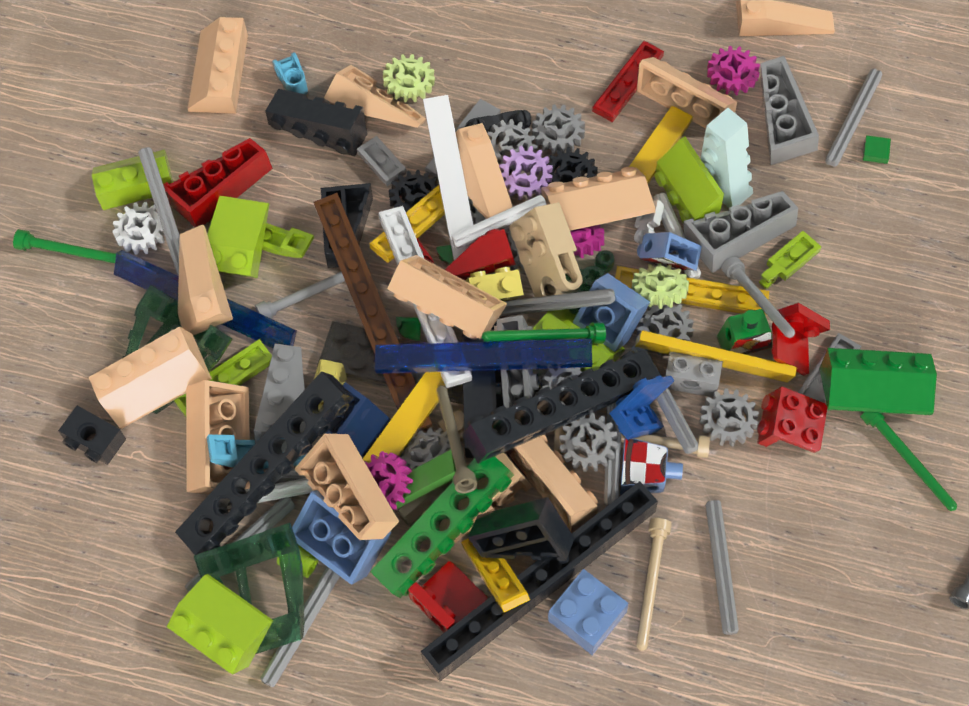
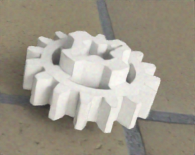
(138, 228)

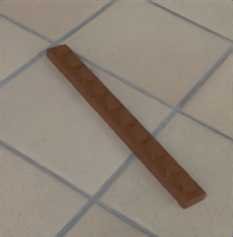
(363, 291)

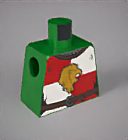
(747, 332)

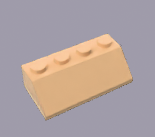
(219, 66)
(678, 89)
(601, 198)
(445, 296)
(150, 377)
(212, 410)
(553, 480)

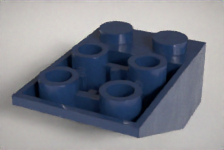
(361, 421)

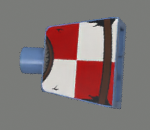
(658, 246)
(647, 464)

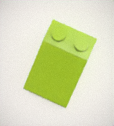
(238, 235)

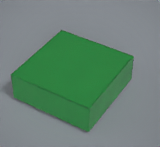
(876, 149)

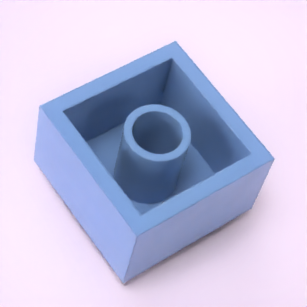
(619, 317)
(587, 611)

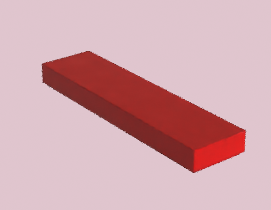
(625, 83)

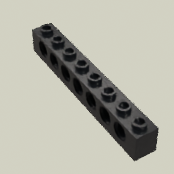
(487, 444)
(195, 528)

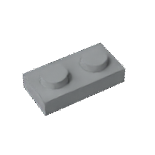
(381, 160)

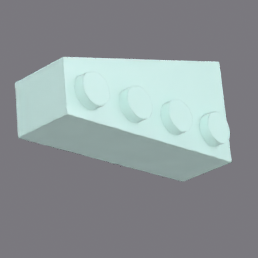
(727, 157)

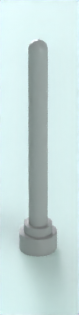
(735, 270)
(269, 309)

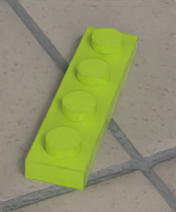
(237, 369)

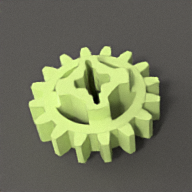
(408, 78)
(661, 285)

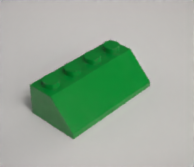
(879, 381)

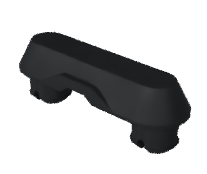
(517, 116)

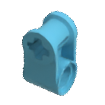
(291, 74)

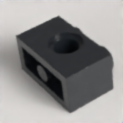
(81, 425)

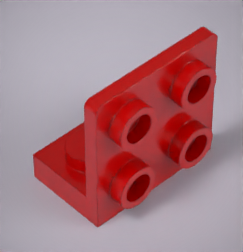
(795, 350)
(447, 596)

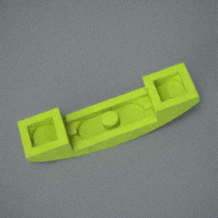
(285, 242)

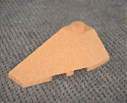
(781, 18)
(200, 288)

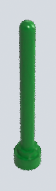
(24, 240)
(594, 331)
(876, 419)

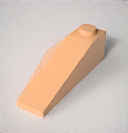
(359, 89)
(481, 171)

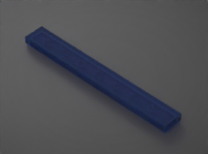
(244, 319)
(483, 356)

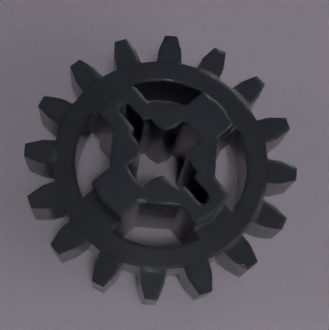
(571, 166)
(411, 188)

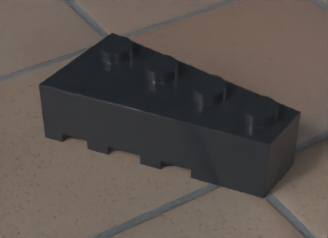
(318, 121)

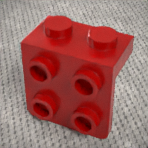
(792, 419)

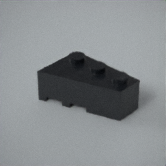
(357, 203)
(524, 530)

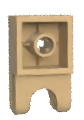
(546, 250)

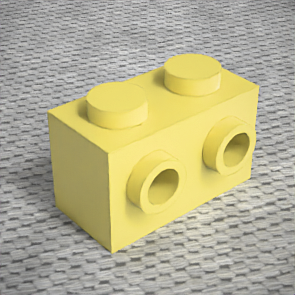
(503, 284)

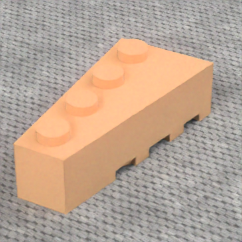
(348, 486)

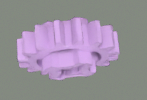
(533, 165)

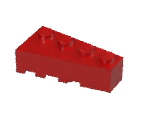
(228, 176)

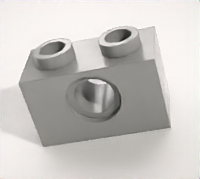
(694, 374)

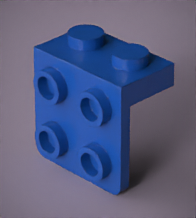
(634, 412)

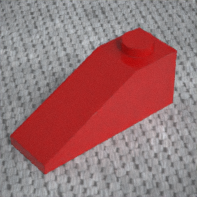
(484, 254)

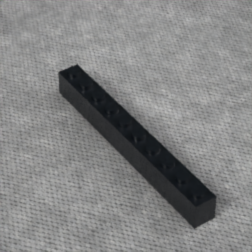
(540, 581)

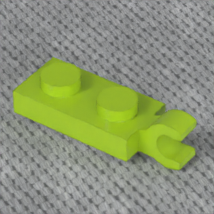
(790, 259)

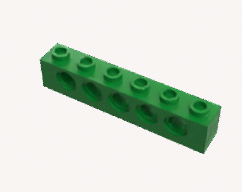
(427, 527)

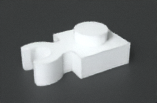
(646, 223)

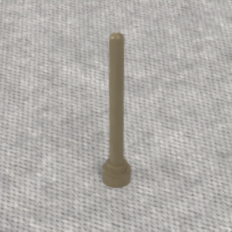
(464, 478)

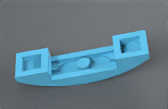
(228, 452)

